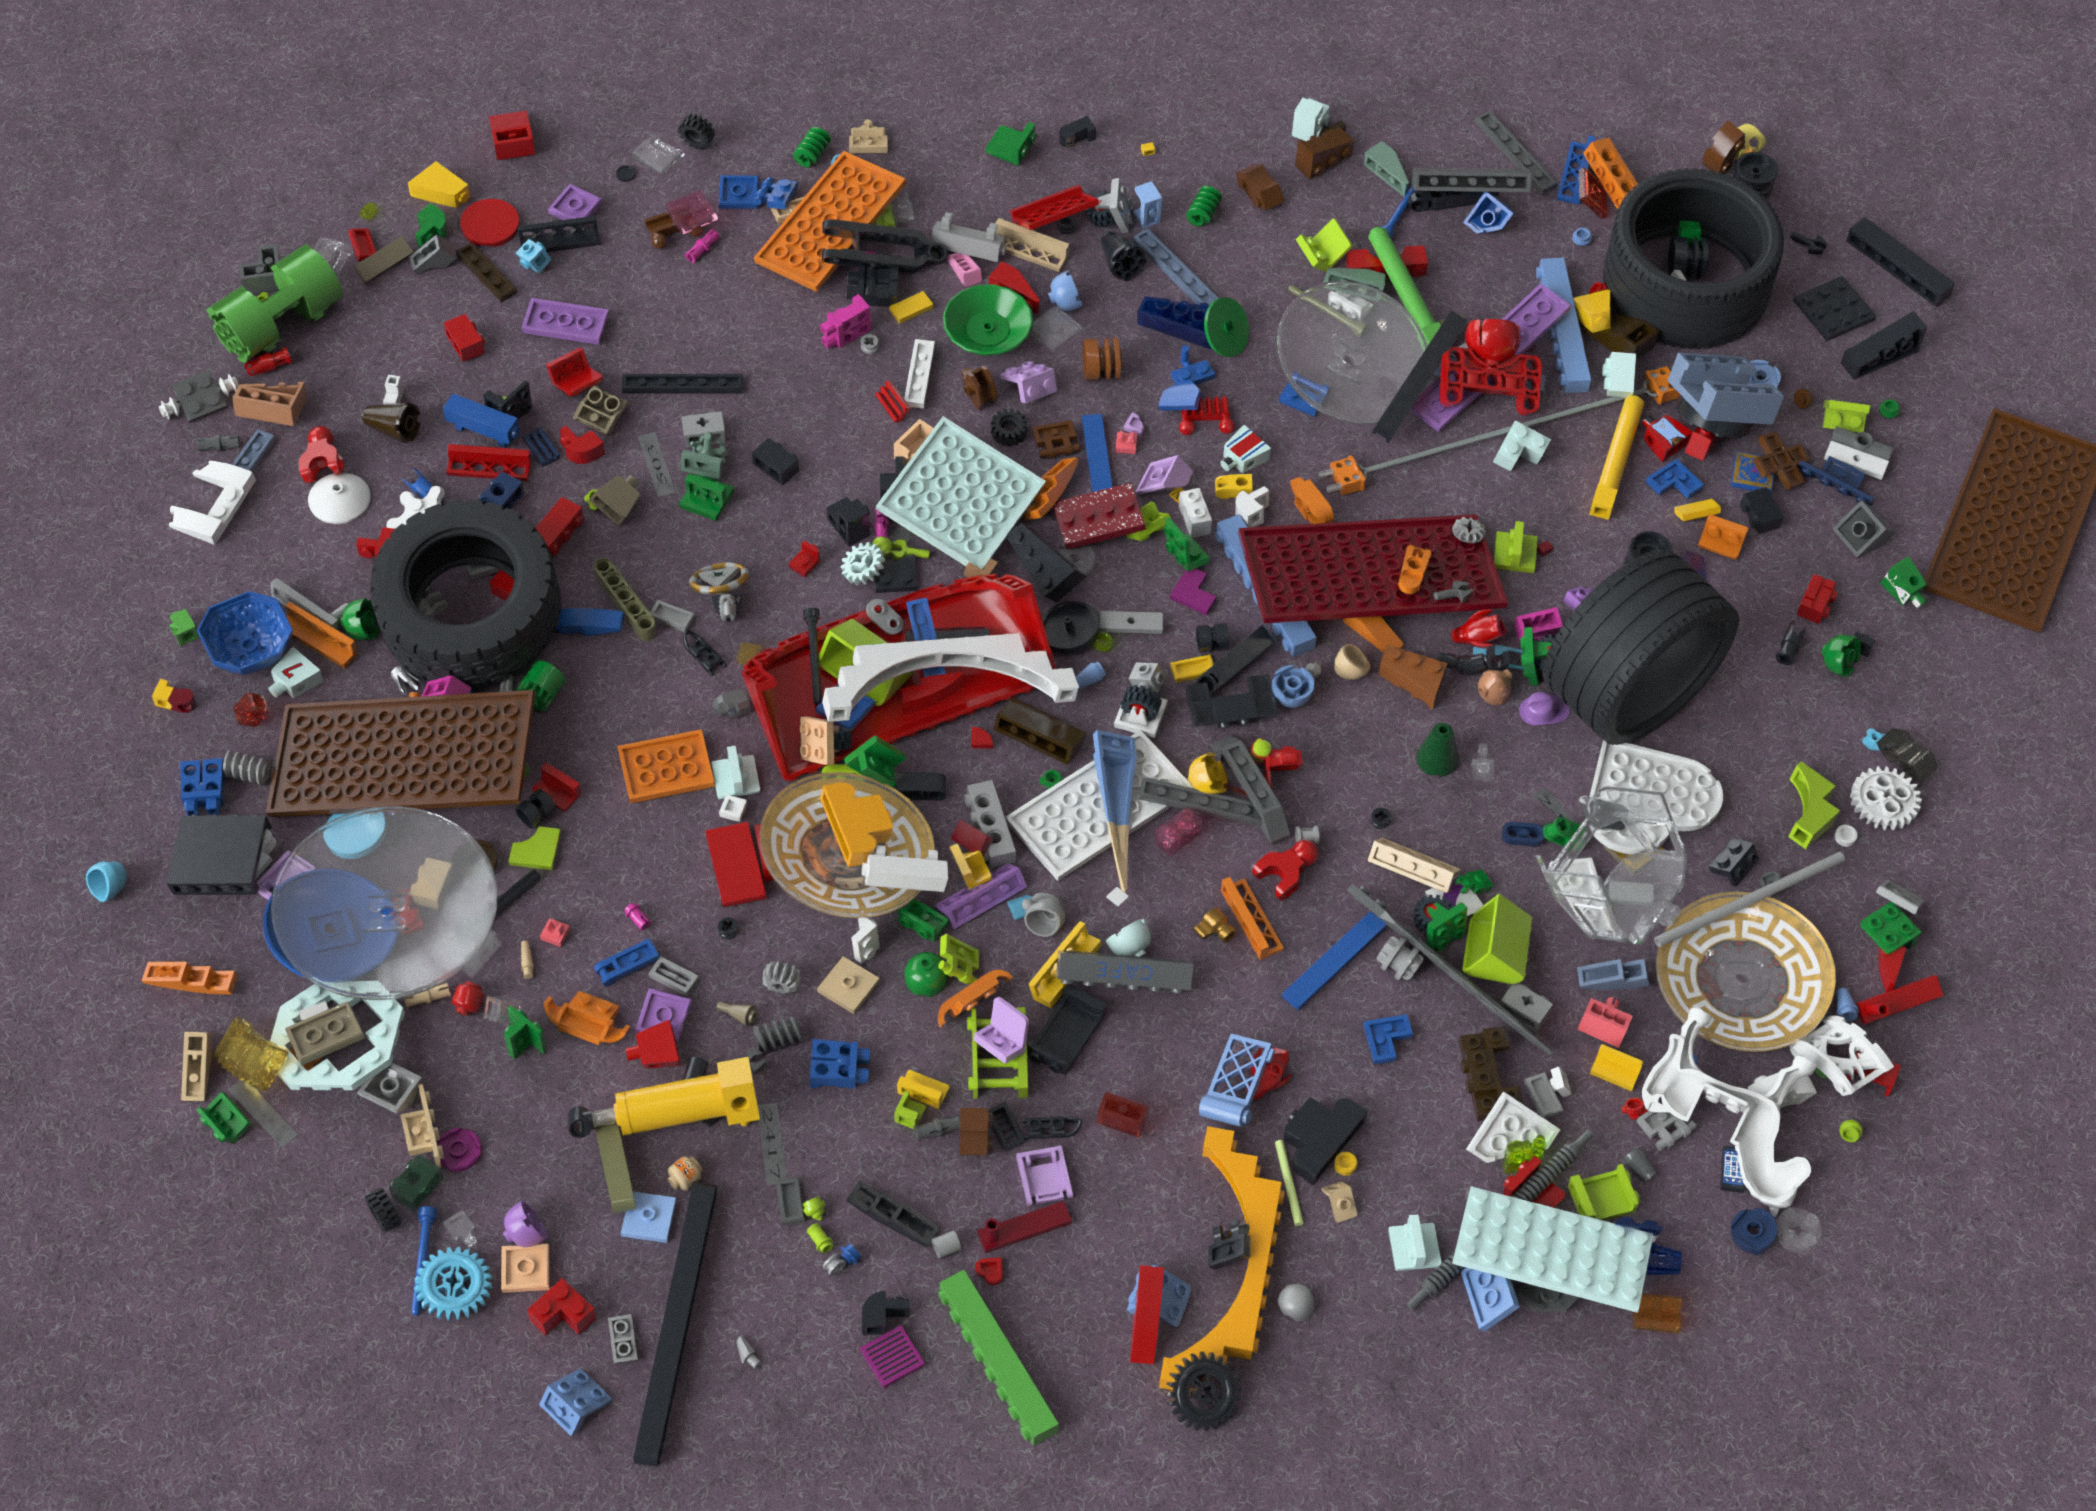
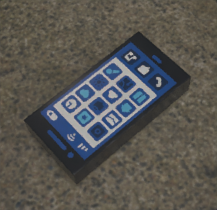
(1730, 1171)

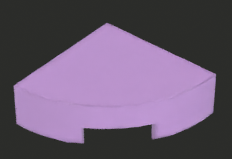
(1134, 425)

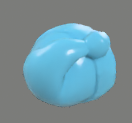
(106, 880)

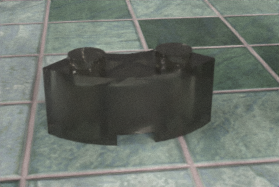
(1912, 757)

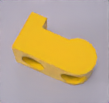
(1231, 485)

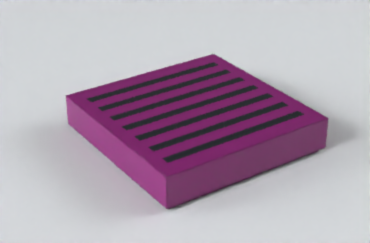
(892, 1357)

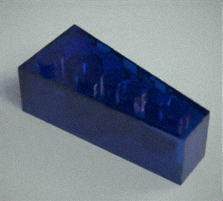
(1175, 319)

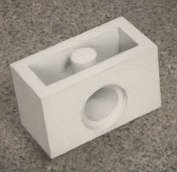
(1195, 512)

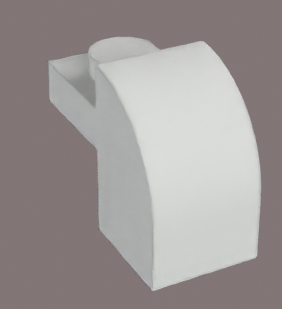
(1252, 506)

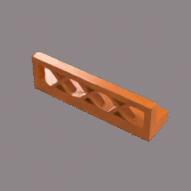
(321, 636)
(1247, 921)

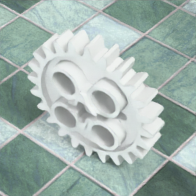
(1885, 798)

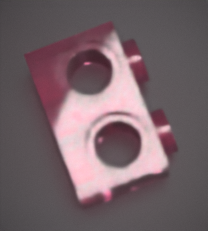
(1178, 831)

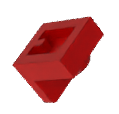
(806, 559)

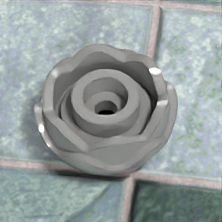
(1314, 669)

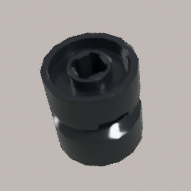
(1212, 637)
(538, 806)

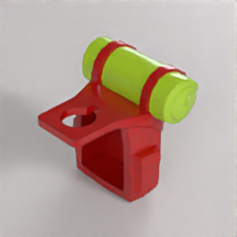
(1275, 760)

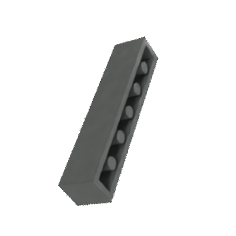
(1471, 179)

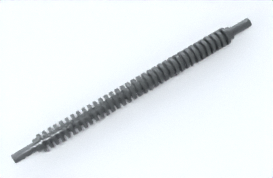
(1528, 1192)

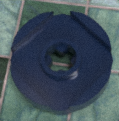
(1758, 1242)

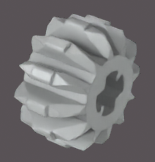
(781, 977)

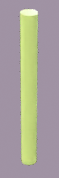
(1289, 1184)

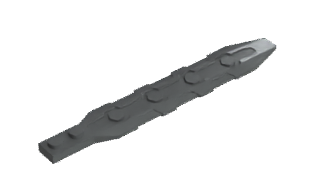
(1378, 909)

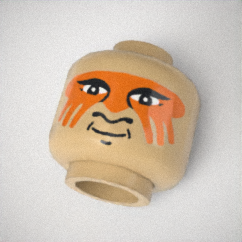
(684, 1173)

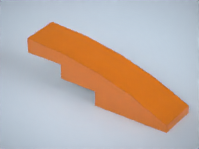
(1055, 484)
(189, 978)

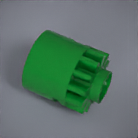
(545, 682)

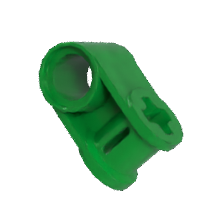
(1560, 831)

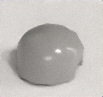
(1296, 1302)

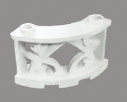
(1839, 1032)

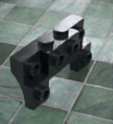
(1232, 708)

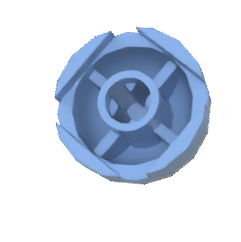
(1065, 293)
(1292, 686)

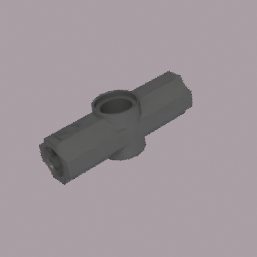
(1863, 442)

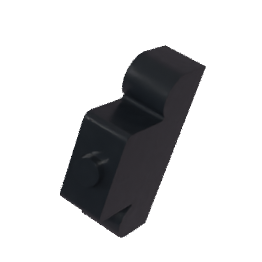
(1321, 1134)

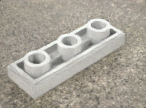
(1857, 459)

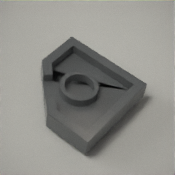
(1546, 1300)

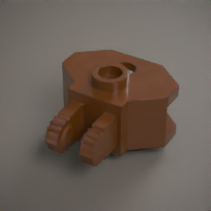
(979, 386)

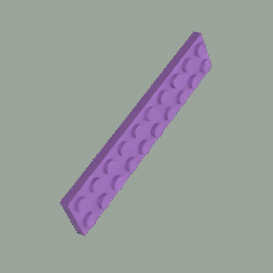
(1535, 317)

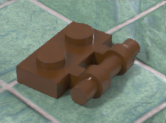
(1055, 433)

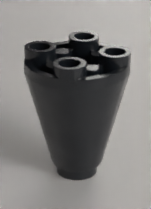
(1122, 255)

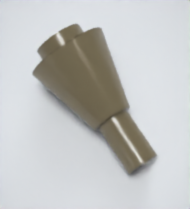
(743, 1013)

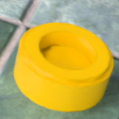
(1345, 1163)

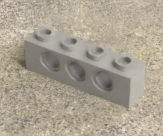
(985, 795)

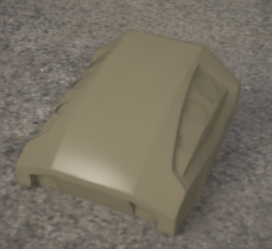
(600, 410)

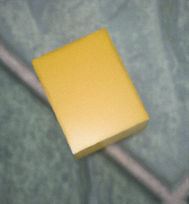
(1148, 149)

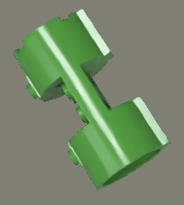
(304, 285)

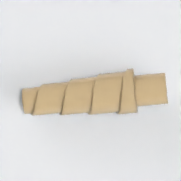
(527, 962)

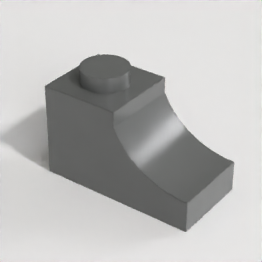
(433, 254)

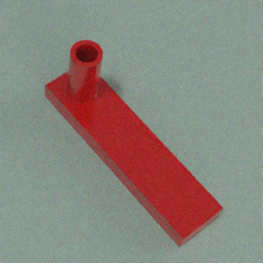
(1899, 999)

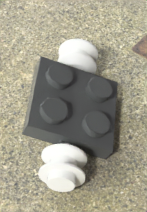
(198, 396)

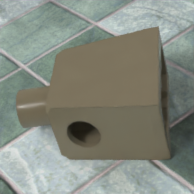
(616, 498)

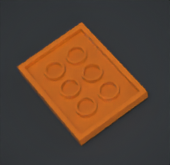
(666, 766)

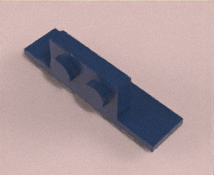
(1840, 476)

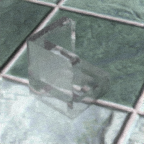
(497, 1007)

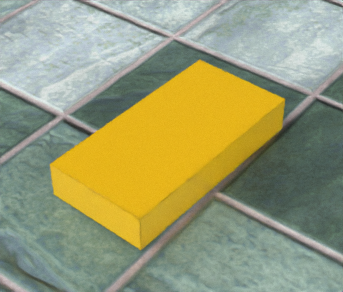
(911, 307)
(1697, 510)
(1190, 668)

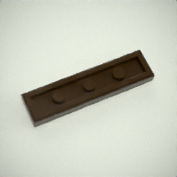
(486, 272)

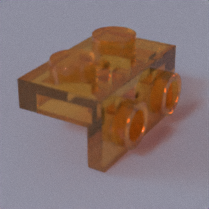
(1658, 1313)

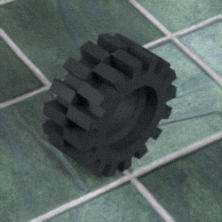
(696, 131)
(1009, 436)
(382, 1210)

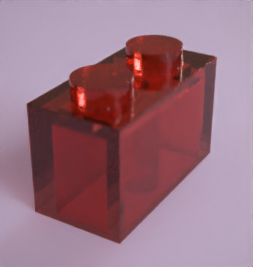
(1122, 1114)

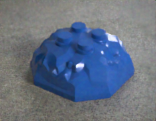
(245, 633)

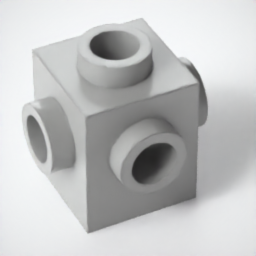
(1147, 675)

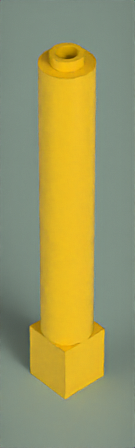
(1617, 457)

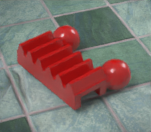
(1207, 411)

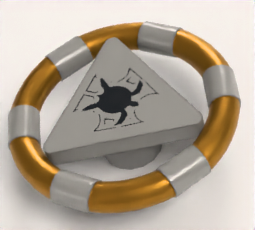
(719, 576)

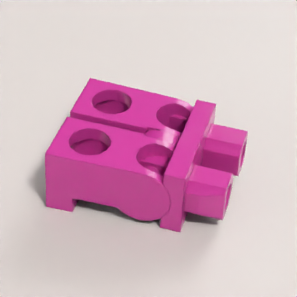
(846, 323)

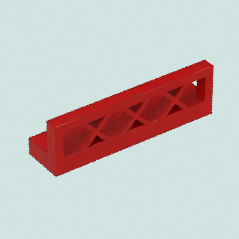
(485, 456)

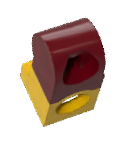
(173, 698)

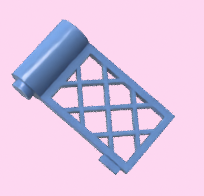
(1230, 1108)

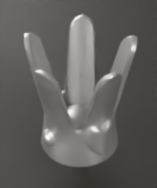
(400, 675)

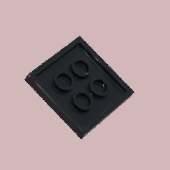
(1834, 308)

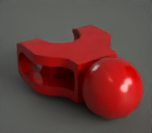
(320, 455)
(1288, 866)

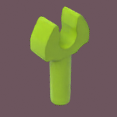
(906, 551)

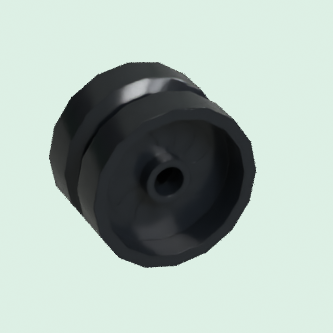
(1757, 171)

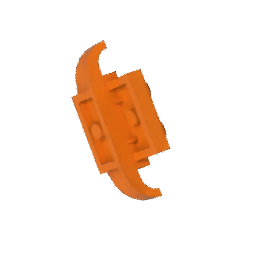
(968, 997)
(586, 1018)

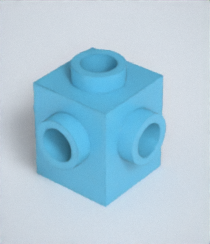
(533, 256)

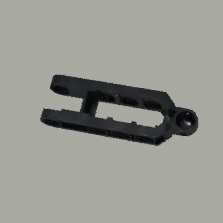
(924, 251)

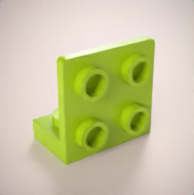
(1326, 247)

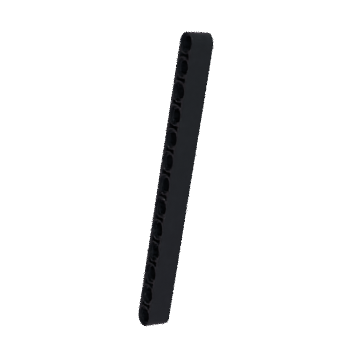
(675, 1325)

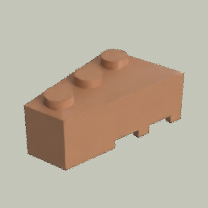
(270, 403)

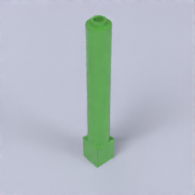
(1403, 282)

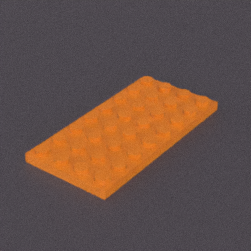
(846, 192)

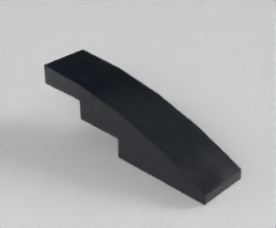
(892, 1214)

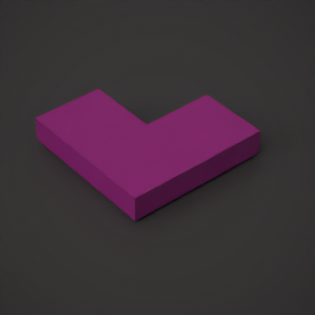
(1189, 593)

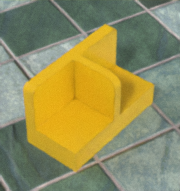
(971, 866)

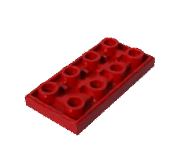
(735, 864)

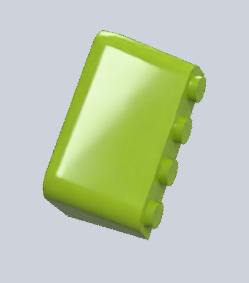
(839, 652)
(1498, 942)

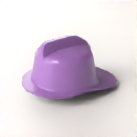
(1543, 709)

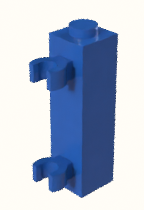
(481, 419)

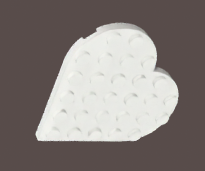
(1687, 786)

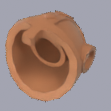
(1495, 686)

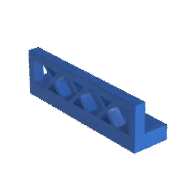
(1584, 163)

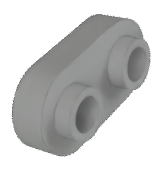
(884, 617)

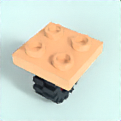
(822, 739)

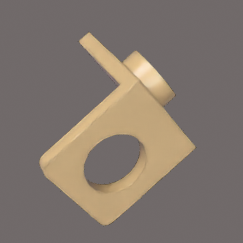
(1341, 1201)

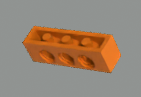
(1610, 169)

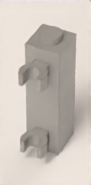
(969, 241)

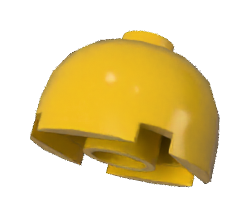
(1208, 774)

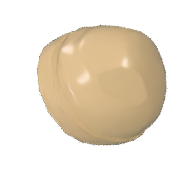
(1351, 663)

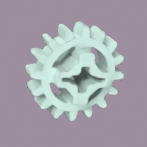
(862, 563)

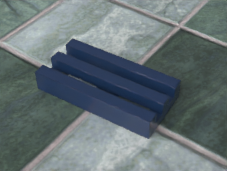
(534, 435)

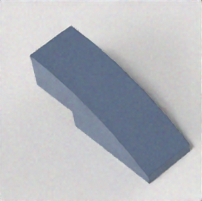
(1614, 975)

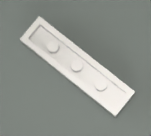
(919, 373)

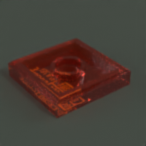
(1592, 193)

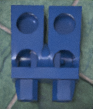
(202, 786)
(836, 1064)

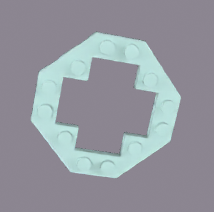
(325, 1075)

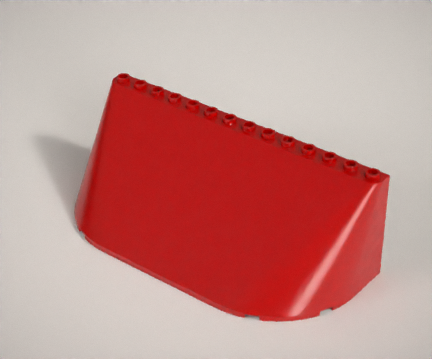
(782, 677)

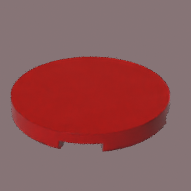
(489, 222)

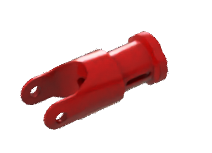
(268, 362)

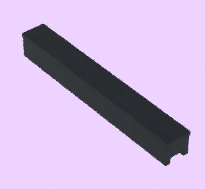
(1419, 376)

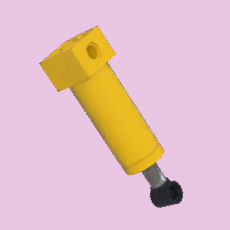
(676, 1103)

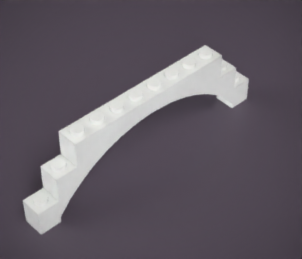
(996, 653)

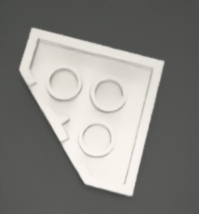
(1507, 1123)

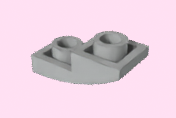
(622, 1339)

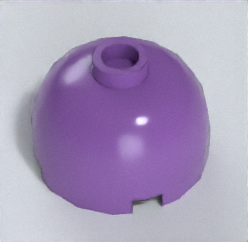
(523, 1226)

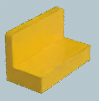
(1616, 1067)
(923, 1088)

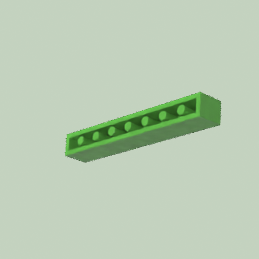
(998, 1358)

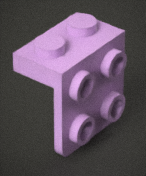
(1032, 379)
(1006, 1033)

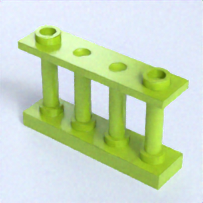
(1018, 1082)

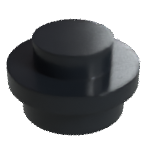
(1066, 225)

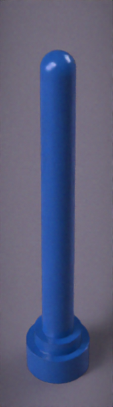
(1398, 213)
(427, 1216)

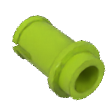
(823, 1243)

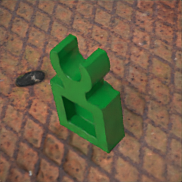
(1475, 881)

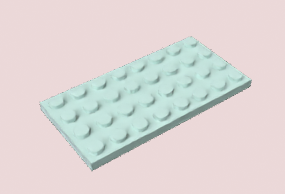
(1553, 1249)

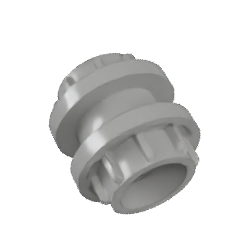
(1400, 958)

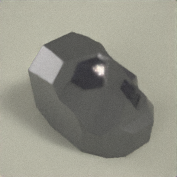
(732, 704)

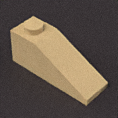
(196, 1065)

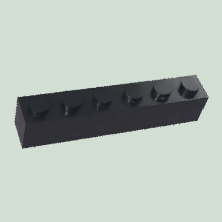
(1900, 262)

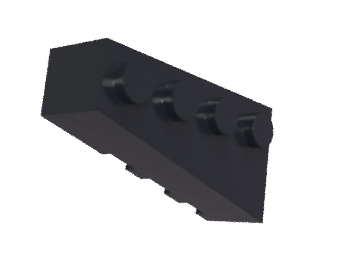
(1885, 346)

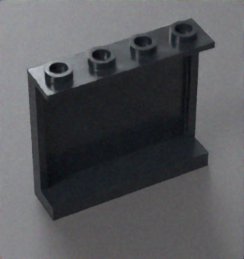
(217, 855)

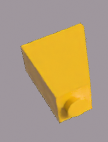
(439, 186)
(1594, 310)

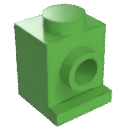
(183, 627)

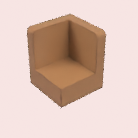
(972, 570)

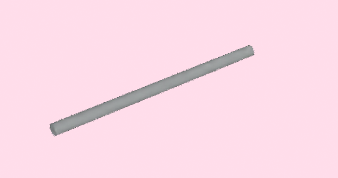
(1749, 899)

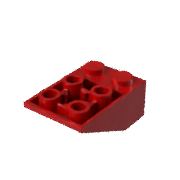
(512, 135)

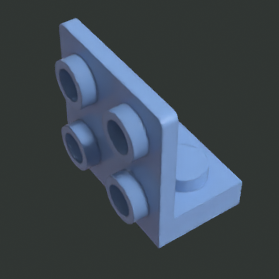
(573, 1399)

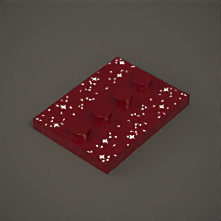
(1098, 516)

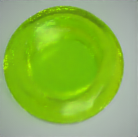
(1103, 642)

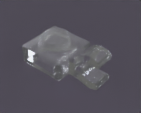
(1482, 768)
(460, 1229)

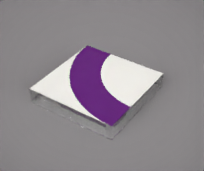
(1456, 897)

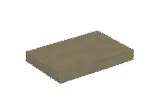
(324, 1033)

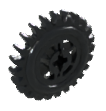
(1188, 1376)

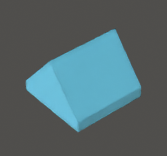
(1016, 907)

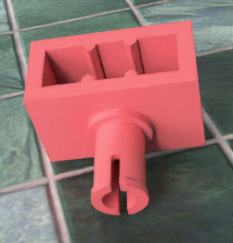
(1605, 1021)

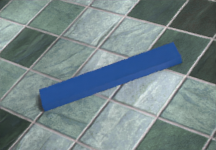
(1096, 452)
(1334, 960)

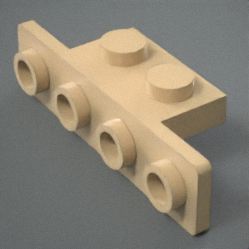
(419, 1131)

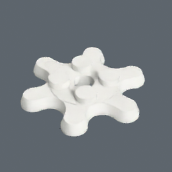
(415, 505)

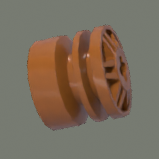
(1101, 358)

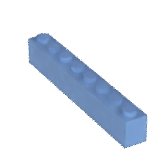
(1566, 332)
(1295, 636)

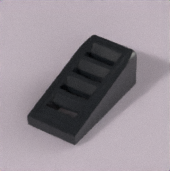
(1004, 1109)

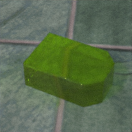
(368, 211)

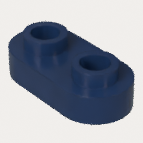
(1523, 834)

